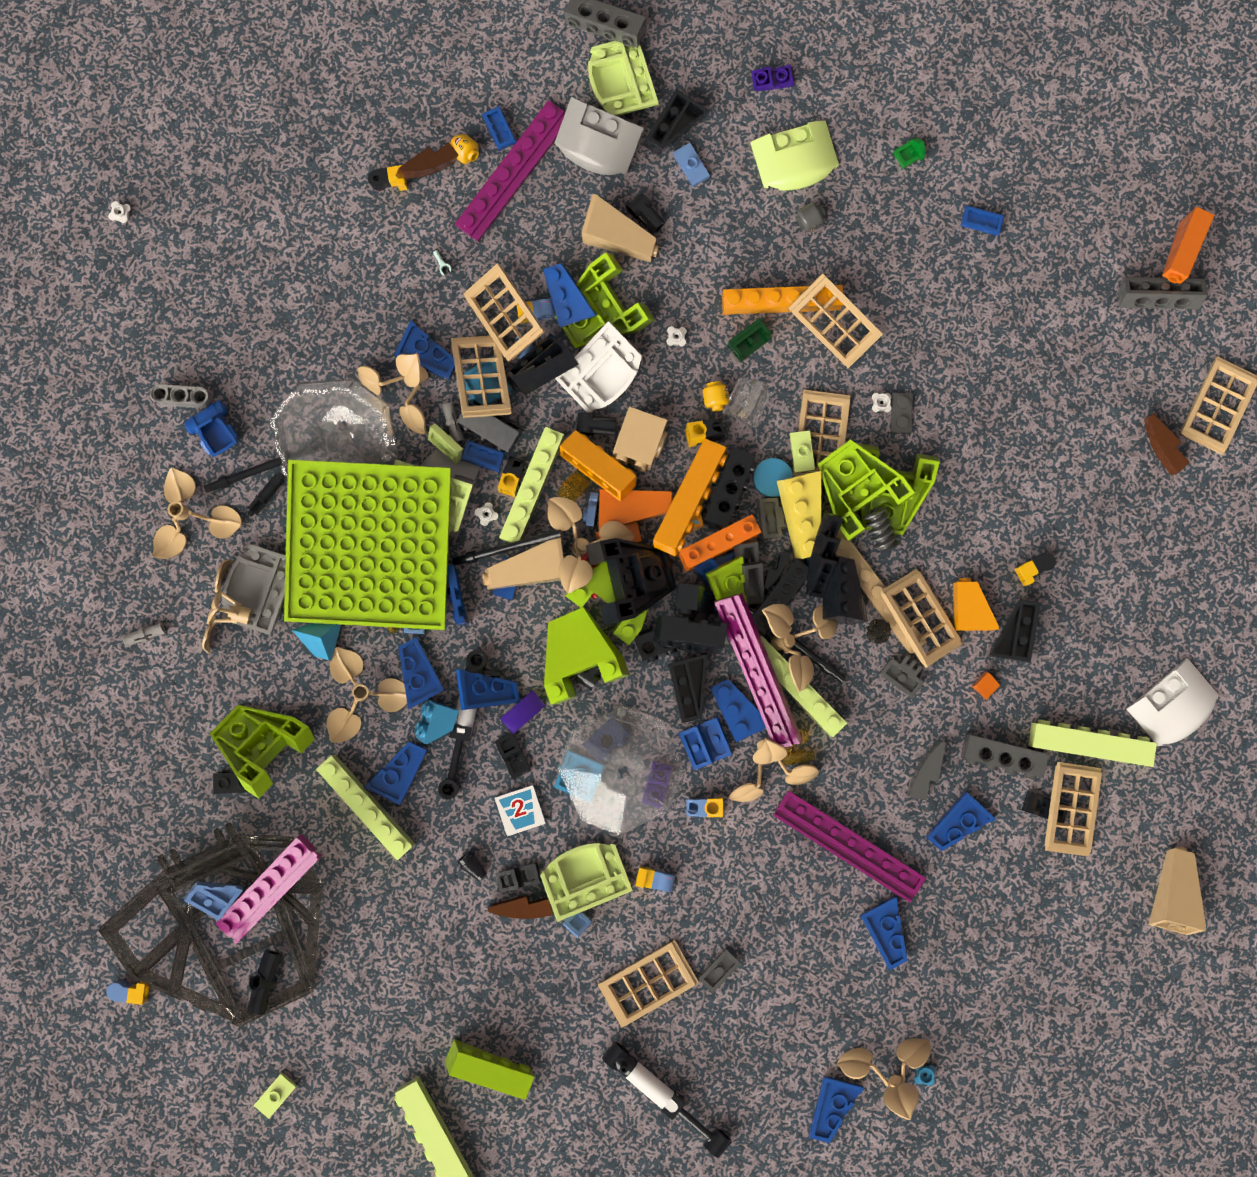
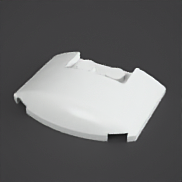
(603, 371)
(1175, 705)

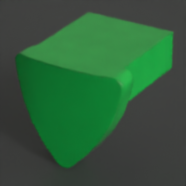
(910, 152)

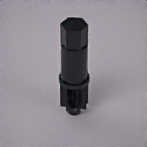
(265, 495)

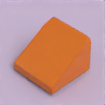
(986, 685)

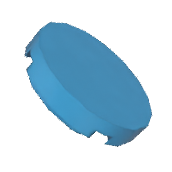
(768, 474)

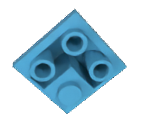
(435, 721)

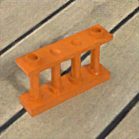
(719, 542)

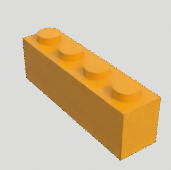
(598, 465)

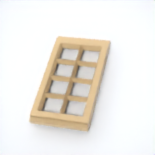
(525, 340)
(860, 347)
(824, 398)
(485, 409)
(1203, 438)
(941, 649)
(1068, 846)
(615, 1002)

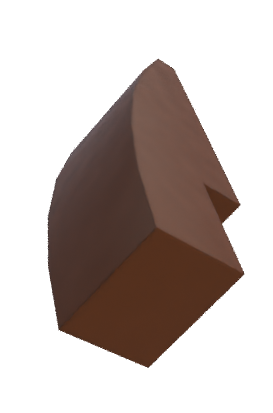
(428, 162)
(1164, 445)
(522, 908)

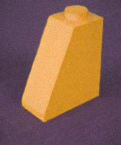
(971, 607)

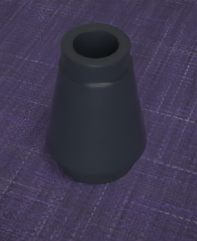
(472, 866)

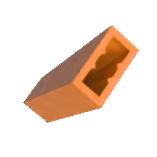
(1187, 245)
(634, 507)

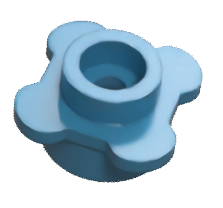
(929, 1078)

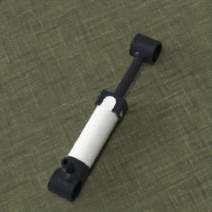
(464, 725)
(669, 1101)

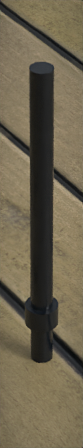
(224, 481)
(473, 556)
(826, 667)

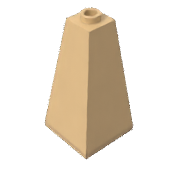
(615, 232)
(527, 568)
(1178, 895)

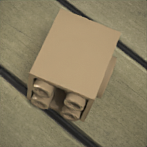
(640, 439)

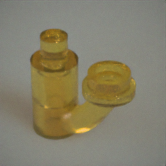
(798, 756)

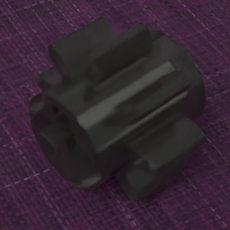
(878, 631)

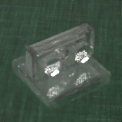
(748, 401)

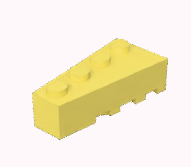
(802, 510)

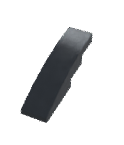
(824, 549)

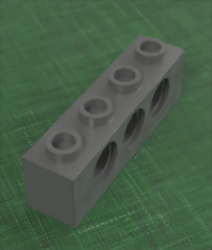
(606, 21)
(1161, 293)
(1035, 765)

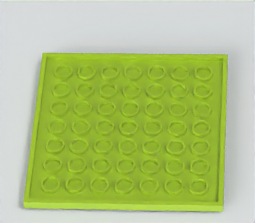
(367, 544)

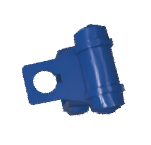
(213, 429)

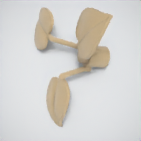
(413, 375)
(168, 540)
(573, 571)
(236, 613)
(780, 621)
(344, 667)
(768, 752)
(900, 1096)

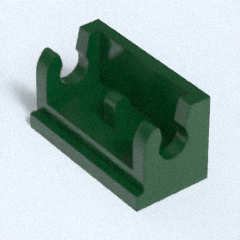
(749, 340)

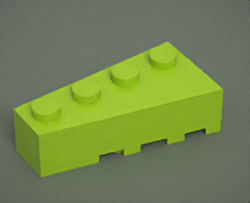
(488, 1070)

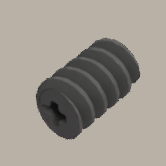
(881, 528)

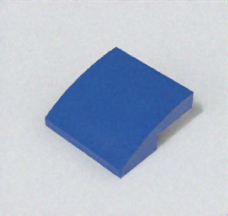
(706, 743)

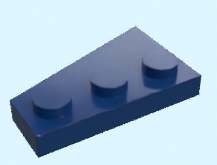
(567, 299)
(431, 355)
(456, 597)
(418, 675)
(485, 691)
(737, 711)
(397, 776)
(959, 821)
(885, 929)
(833, 1103)

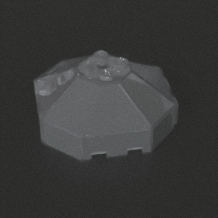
(310, 426)
(609, 743)

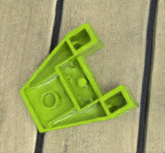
(605, 303)
(920, 479)
(854, 480)
(601, 586)
(575, 646)
(253, 739)

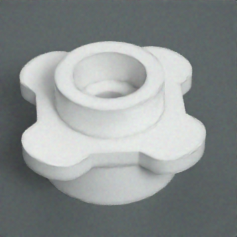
(123, 216)
(681, 336)
(886, 402)
(480, 512)

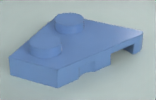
(213, 897)

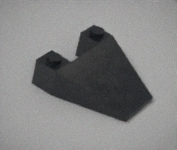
(637, 575)

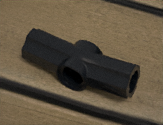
(263, 982)

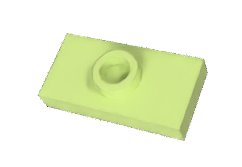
(445, 443)
(802, 451)
(275, 1095)

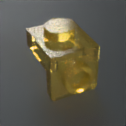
(573, 486)

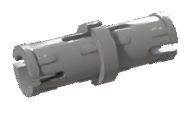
(451, 422)
(143, 634)

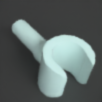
(442, 264)

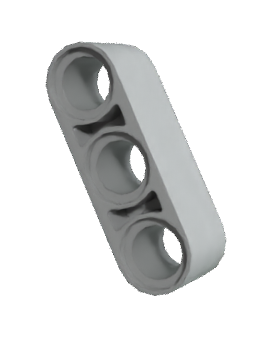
(173, 392)

